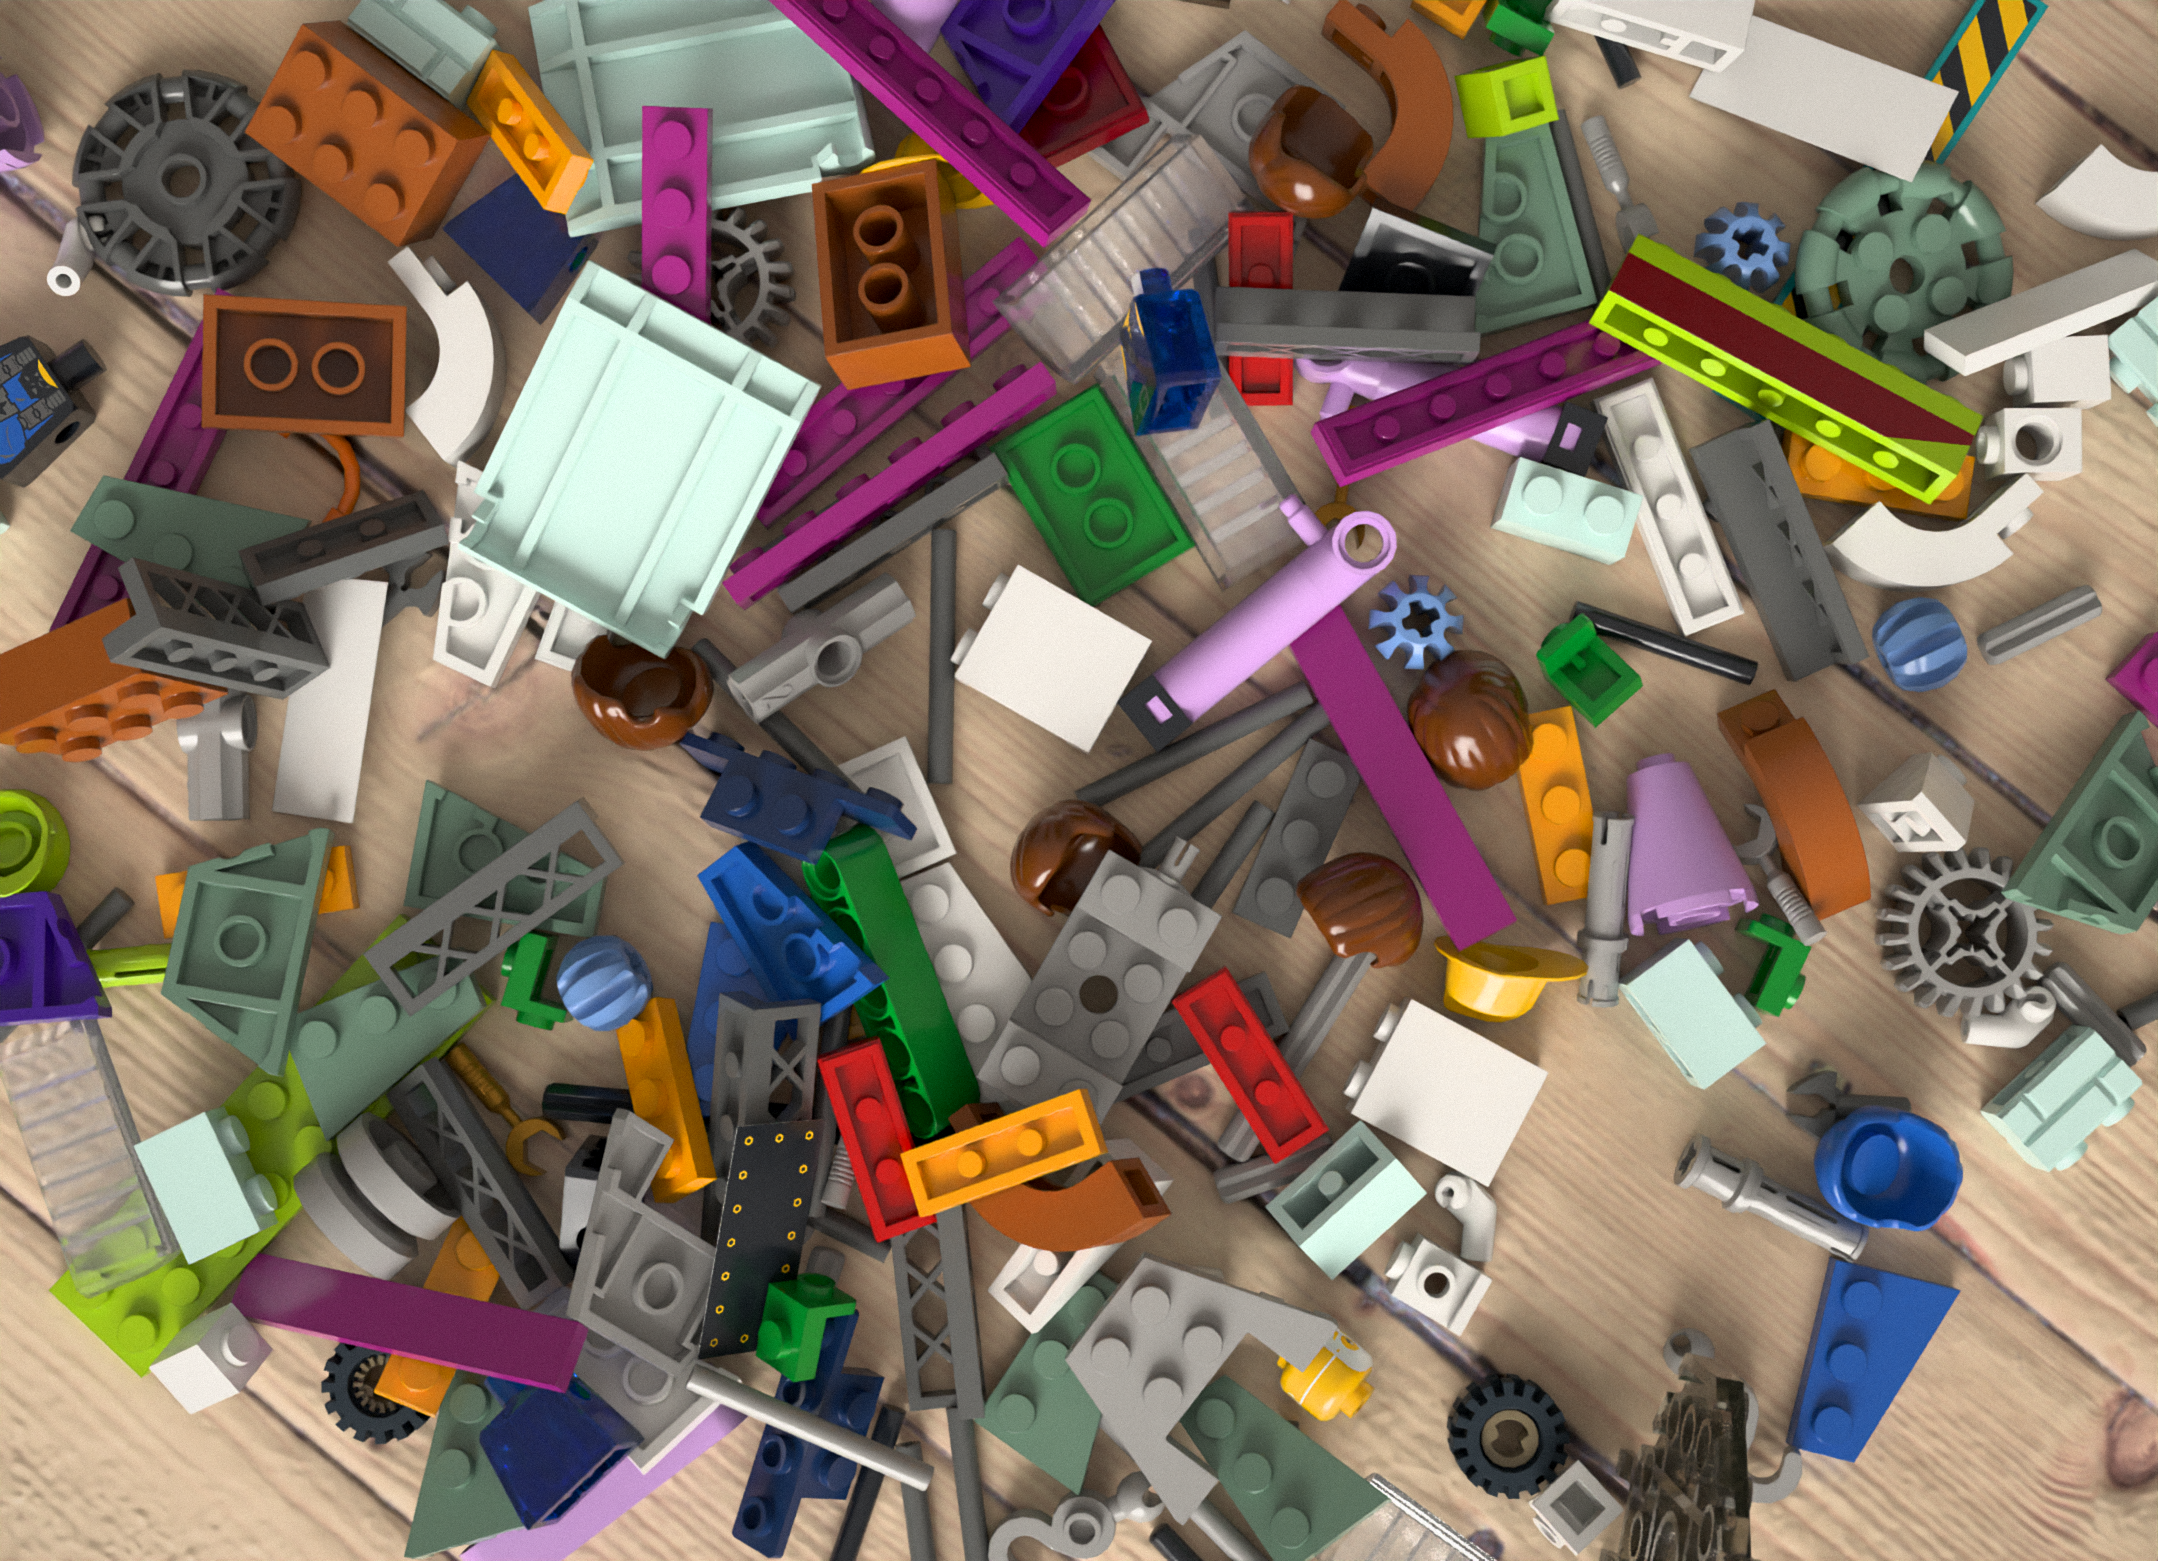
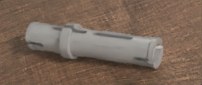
(1605, 908)

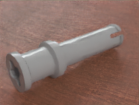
(1746, 1188)

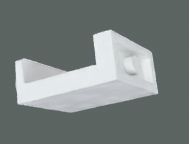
(1050, 657)
(1443, 1089)

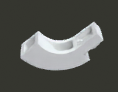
(2105, 198)
(471, 368)
(1900, 558)

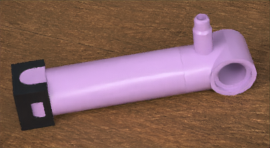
(1553, 436)
(1257, 625)

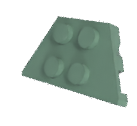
(2102, 843)
(248, 943)
(459, 1490)

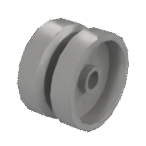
(375, 1196)

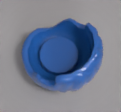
(1888, 1168)

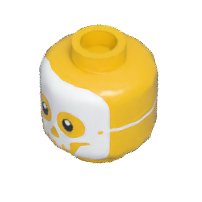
(1332, 1380)

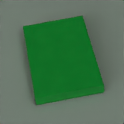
(1092, 496)

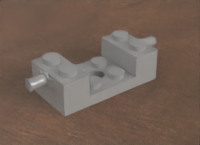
(1138, 933)

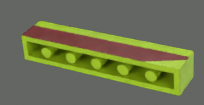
(1787, 369)

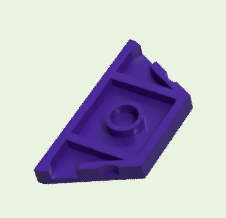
(1018, 48)
(45, 964)

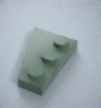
(1538, 250)
(178, 528)
(462, 838)
(367, 1042)
(1040, 1401)
(1277, 1476)

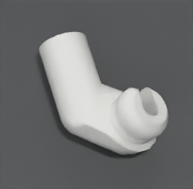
(74, 256)
(2015, 1025)
(1474, 1209)

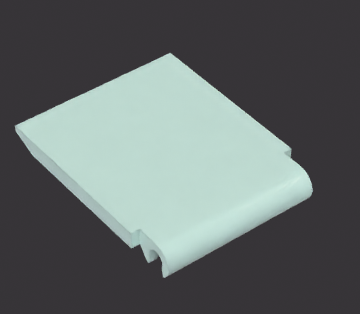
(775, 96)
(635, 460)

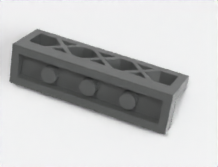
(1345, 326)
(895, 534)
(1778, 550)
(218, 650)
(480, 886)
(746, 1079)
(481, 1182)
(961, 1313)

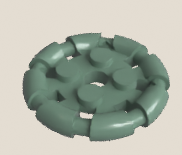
(1923, 240)

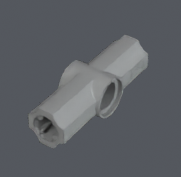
(821, 647)
(218, 757)

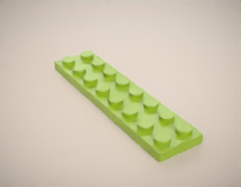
(283, 1138)

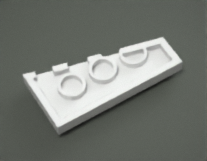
(971, 963)

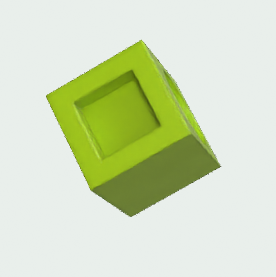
(1506, 97)

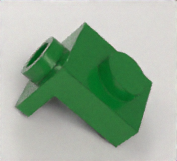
(1518, 25)
(1586, 670)
(527, 968)
(1778, 976)
(796, 1323)

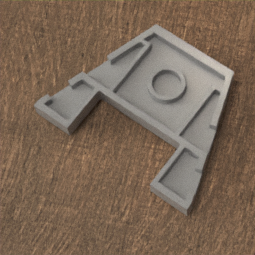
(1223, 103)
(638, 1271)
(1162, 1345)

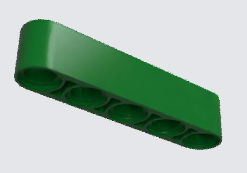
(908, 1011)

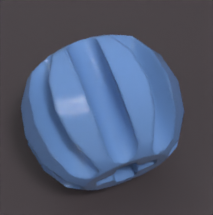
(1763, 249)
(1422, 603)
(1919, 644)
(604, 982)

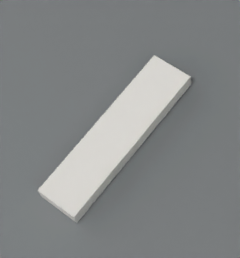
(2045, 313)
(1671, 509)

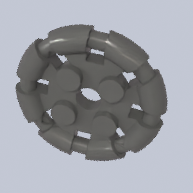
(193, 221)

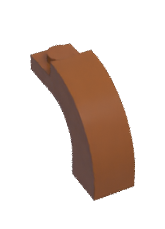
(1416, 96)
(1803, 800)
(1097, 1212)

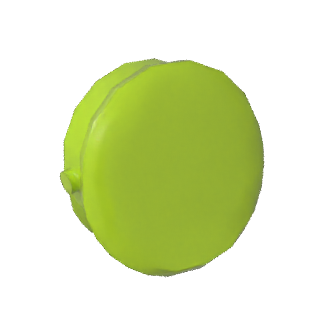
(31, 843)

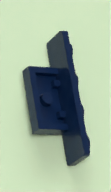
(782, 807)
(797, 1469)

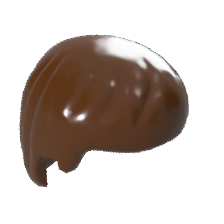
(1309, 154)
(638, 695)
(1471, 720)
(1062, 852)
(1365, 906)

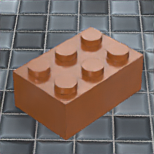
(367, 132)
(890, 275)
(303, 366)
(73, 701)

